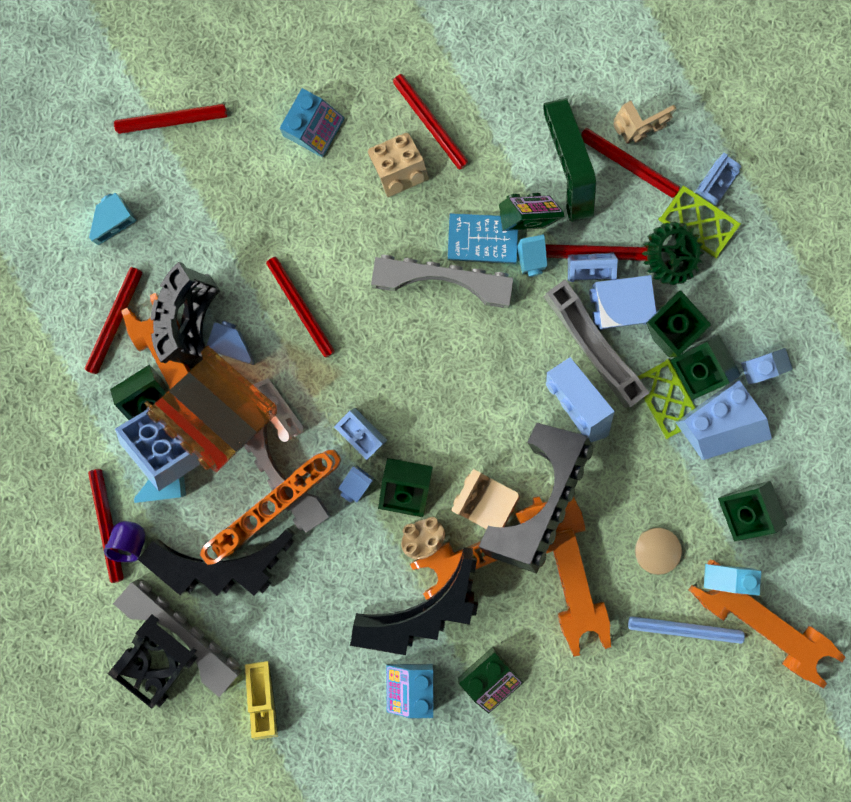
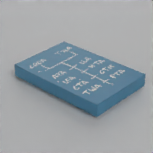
(480, 239)

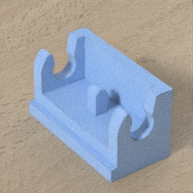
(718, 179)
(592, 266)
(360, 433)

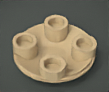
(422, 538)
(658, 551)

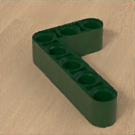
(573, 158)

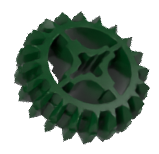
(683, 248)

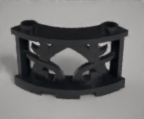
(196, 292)
(154, 638)

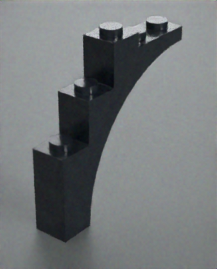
(182, 570)
(396, 630)

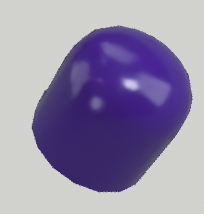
(127, 537)

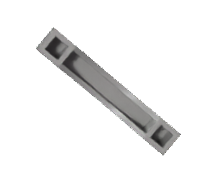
(394, 274)
(579, 324)
(308, 509)
(215, 668)

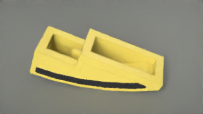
(261, 701)

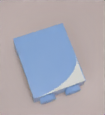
(622, 302)

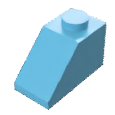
(110, 218)
(532, 255)
(150, 493)
(732, 579)

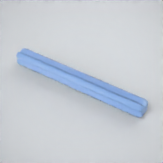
(686, 630)

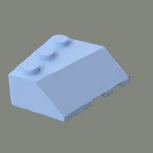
(580, 400)
(725, 422)
(155, 451)

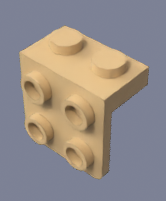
(633, 128)
(398, 164)
(485, 501)

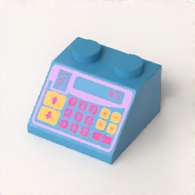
(311, 123)
(410, 690)

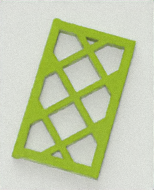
(699, 201)
(659, 417)

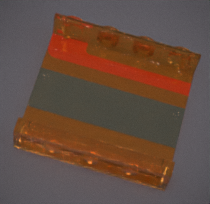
(212, 411)

